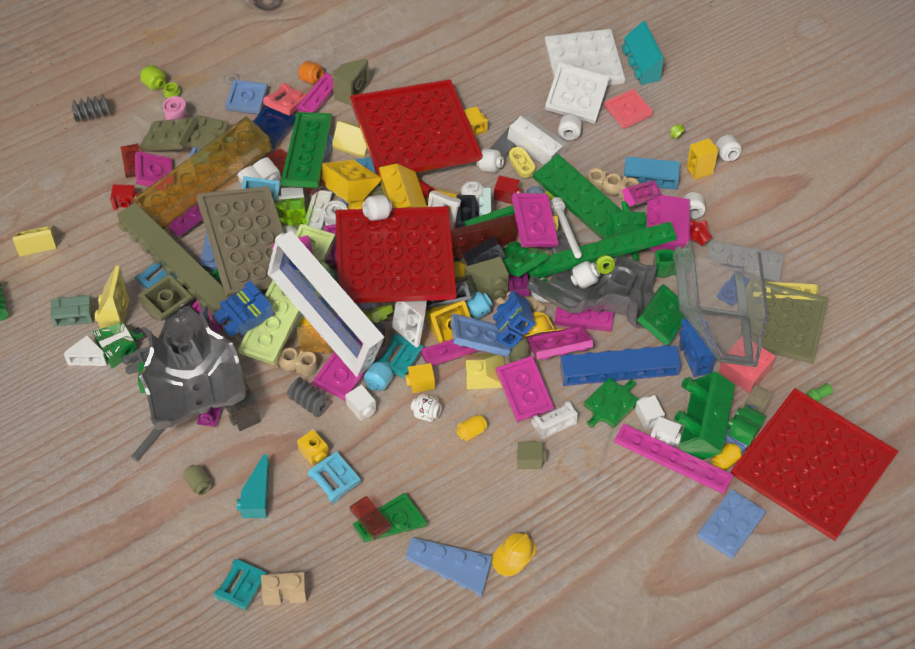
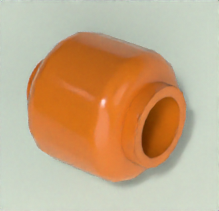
(310, 72)

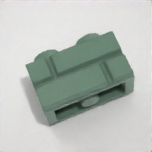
(71, 310)

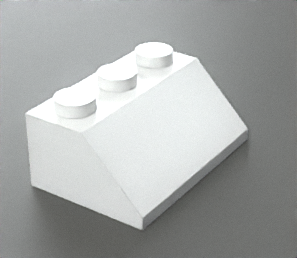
(536, 139)

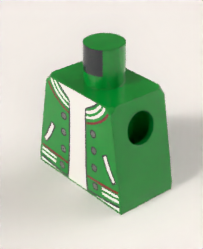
(117, 342)

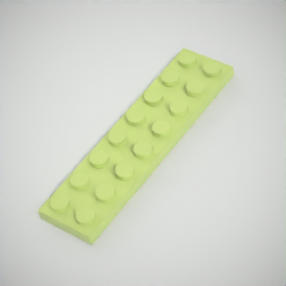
(270, 336)

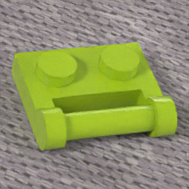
(378, 313)

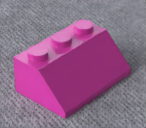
(673, 209)

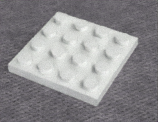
(588, 51)

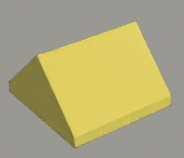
(349, 139)
(34, 240)

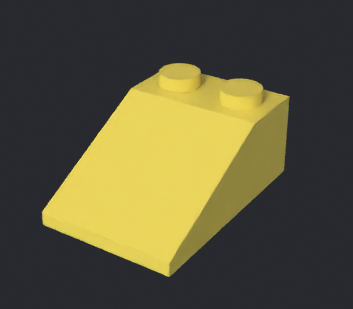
(113, 301)

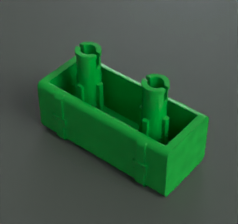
(706, 415)

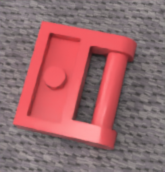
(288, 103)

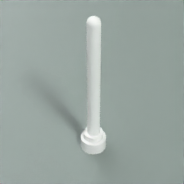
(558, 206)

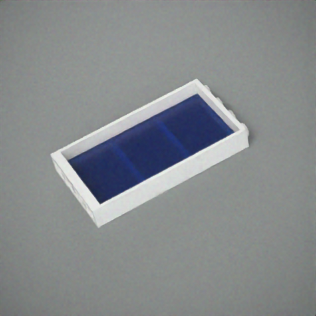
(324, 303)

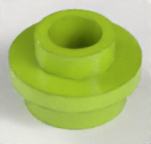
(171, 89)
(677, 131)
(601, 261)

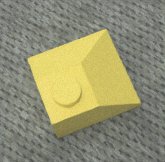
(481, 370)

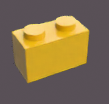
(702, 159)

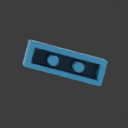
(661, 171)

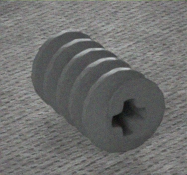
(90, 107)
(308, 397)

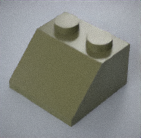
(350, 80)
(489, 277)
(164, 298)

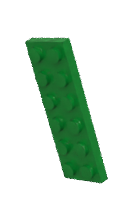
(307, 150)
(578, 195)

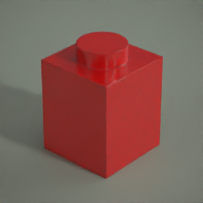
(505, 188)

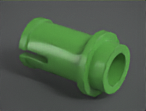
(820, 392)

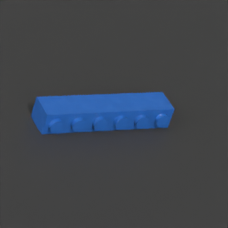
(620, 365)

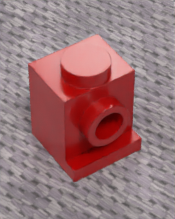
(122, 195)

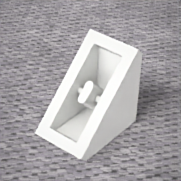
(85, 353)

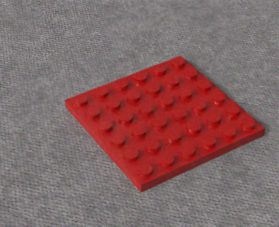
(416, 127)
(396, 256)
(814, 463)

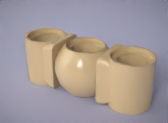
(611, 183)
(297, 363)

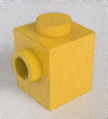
(420, 378)
(313, 447)

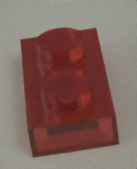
(128, 156)
(370, 517)

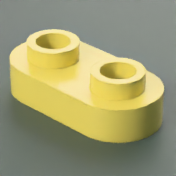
(523, 163)

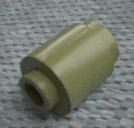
(519, 351)
(197, 479)

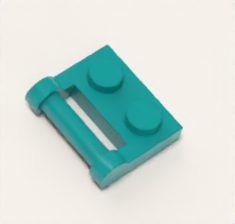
(405, 357)
(245, 588)

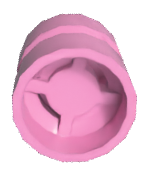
(175, 108)

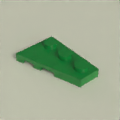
(400, 514)

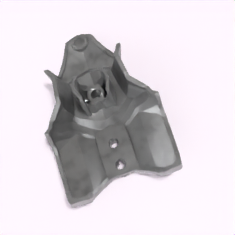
(622, 290)
(189, 366)

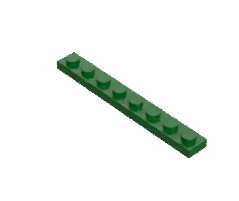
(612, 247)

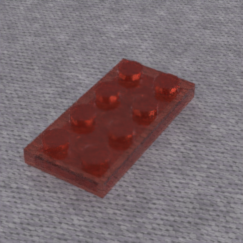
(467, 237)

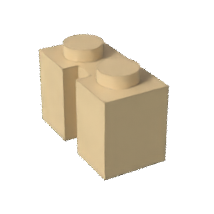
(283, 586)

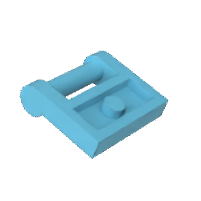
(339, 472)

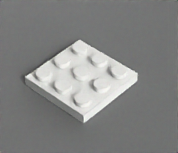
(577, 92)

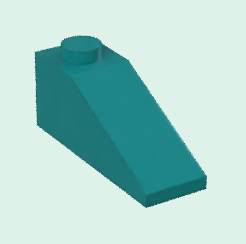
(255, 492)

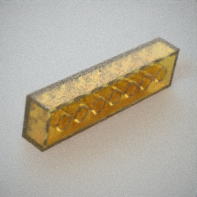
(204, 172)

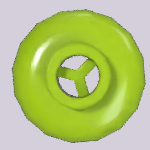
(153, 77)

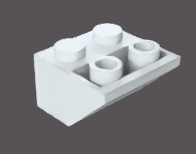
(409, 320)

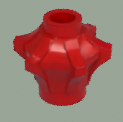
(699, 232)

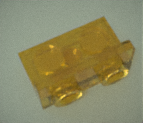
(311, 341)

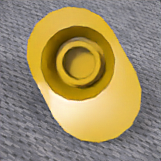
(542, 324)
(513, 554)

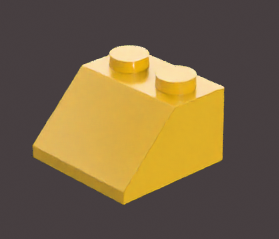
(439, 319)

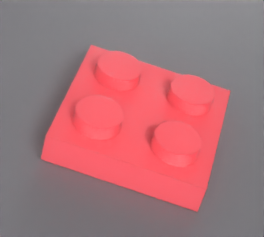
(628, 108)

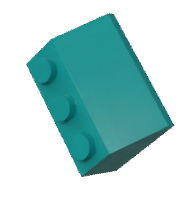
(643, 54)

